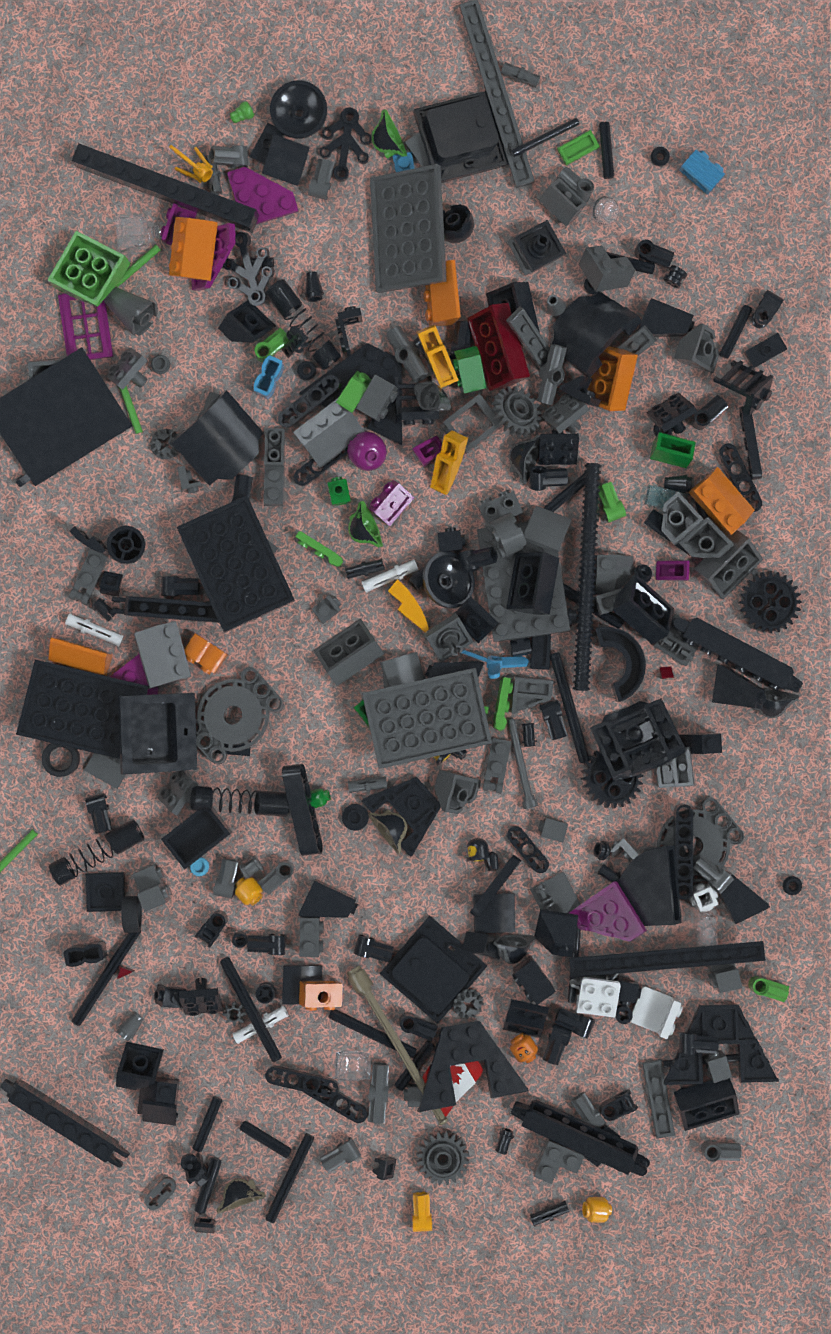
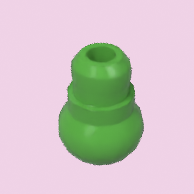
(243, 112)

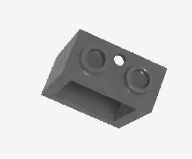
(485, 409)

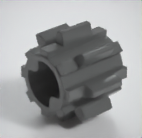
(240, 1013)

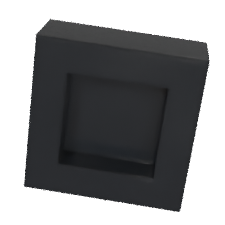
(386, 1168)

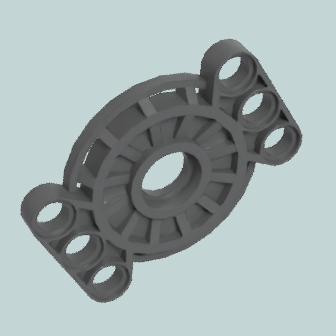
(252, 718)
(708, 831)

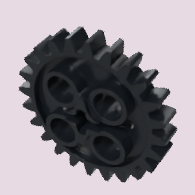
(781, 614)
(623, 789)

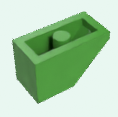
(354, 391)

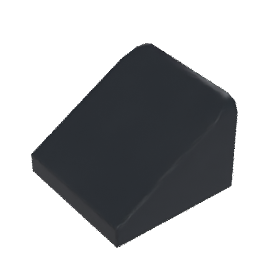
(111, 583)
(205, 1225)

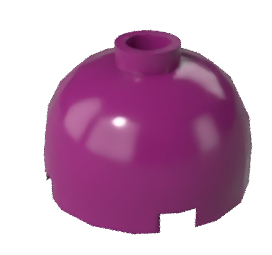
(367, 451)

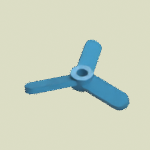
(495, 663)

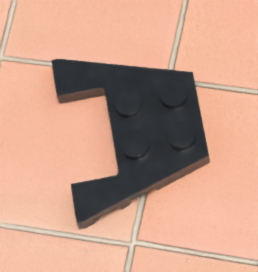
(413, 803)

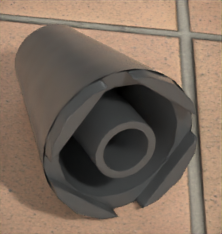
(131, 310)

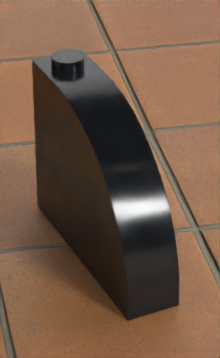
(653, 887)

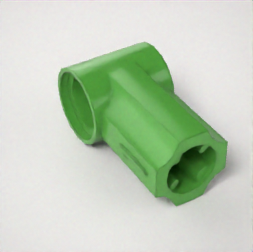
(273, 344)
(611, 504)
(769, 988)

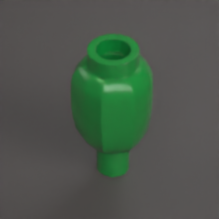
(319, 797)

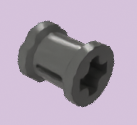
(251, 867)

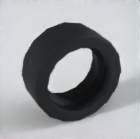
(55, 772)
(131, 914)

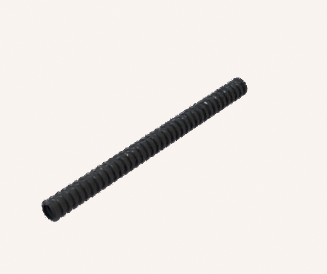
(587, 576)

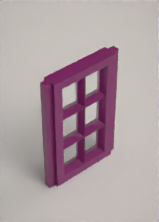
(68, 330)

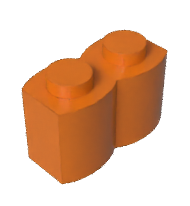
(205, 654)

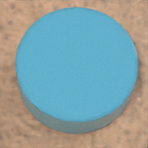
(200, 867)

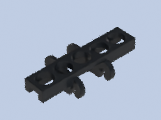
(296, 339)

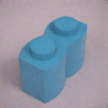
(266, 381)

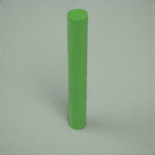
(139, 263)
(131, 410)
(17, 849)

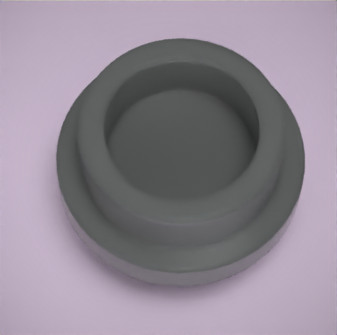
(160, 364)

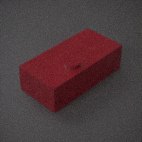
(498, 347)

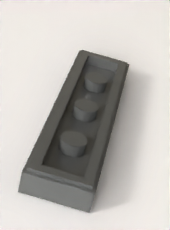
(529, 336)
(658, 1099)

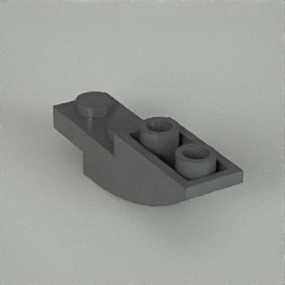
(274, 467)

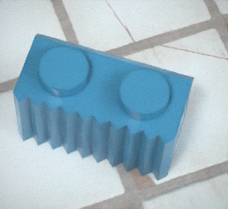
(702, 171)

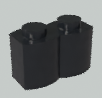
(80, 953)

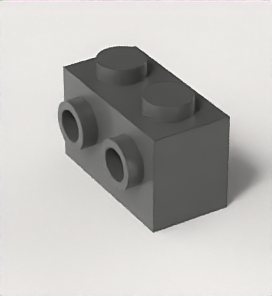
(562, 202)
(377, 398)
(500, 506)
(310, 941)

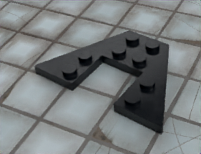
(371, 362)
(730, 1027)
(463, 1045)

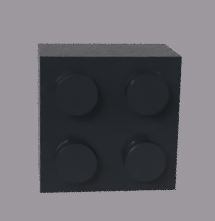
(533, 979)

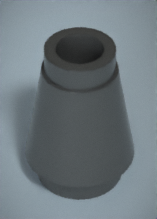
(557, 308)
(130, 1026)

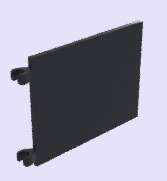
(59, 417)

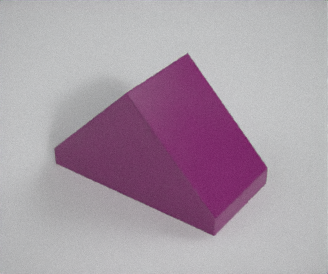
(428, 450)
(672, 570)

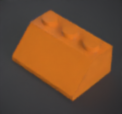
(193, 248)
(443, 299)
(614, 378)
(722, 501)
(79, 656)

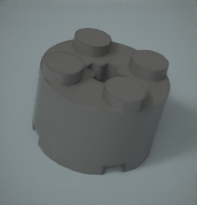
(506, 535)

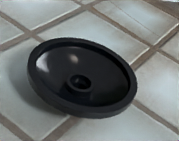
(296, 97)
(457, 585)

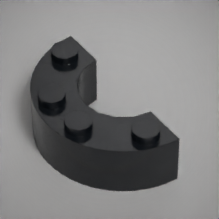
(632, 657)

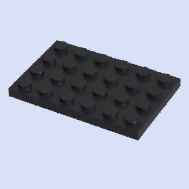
(235, 564)
(74, 708)

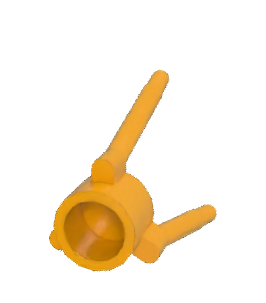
(202, 171)

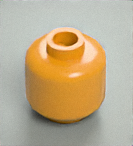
(248, 891)
(596, 1209)

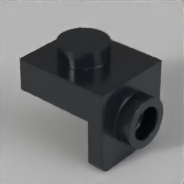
(168, 996)

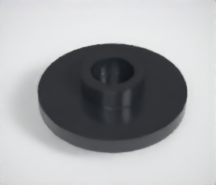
(355, 817)

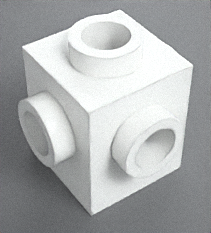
(708, 902)

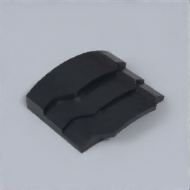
(590, 328)
(219, 440)
(637, 739)

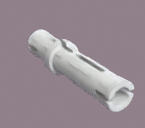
(390, 575)
(73, 622)
(269, 1020)

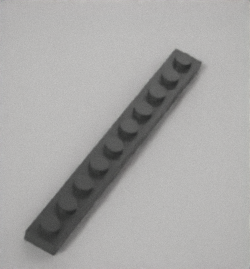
(496, 91)

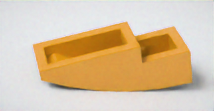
(437, 356)
(448, 461)
(409, 606)

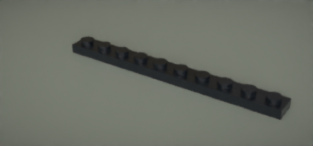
(667, 959)

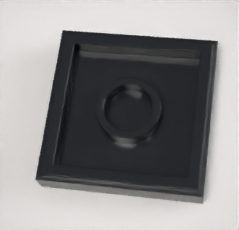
(475, 619)
(105, 891)

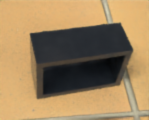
(196, 836)

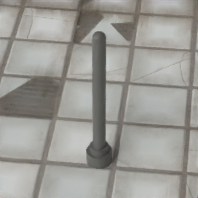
(528, 800)

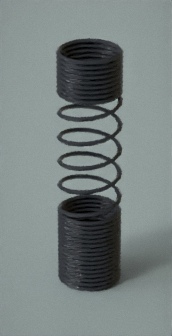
(284, 300)
(265, 802)
(119, 840)

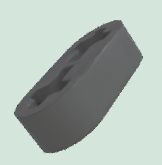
(163, 1196)

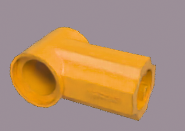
(422, 1217)

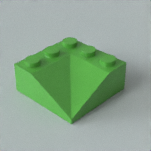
(88, 270)

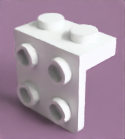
(598, 997)
(656, 1012)

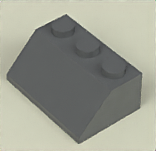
(328, 433)
(732, 568)
(348, 652)
(162, 655)

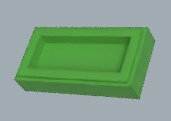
(578, 147)

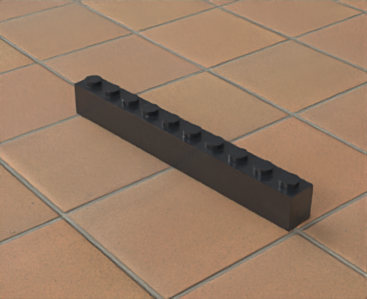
(165, 188)

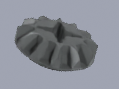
(155, 444)
(468, 995)

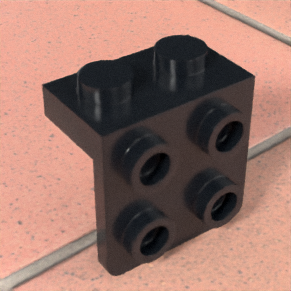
(349, 316)

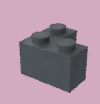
(605, 272)
(151, 887)
(724, 978)
(552, 1157)

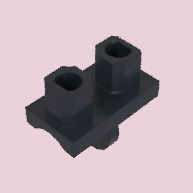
(194, 1169)

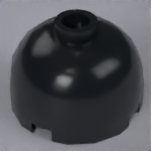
(457, 224)
(126, 535)

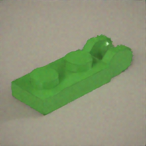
(320, 550)
(502, 704)

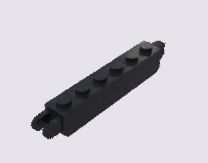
(166, 609)
(737, 653)
(64, 1121)
(581, 1137)

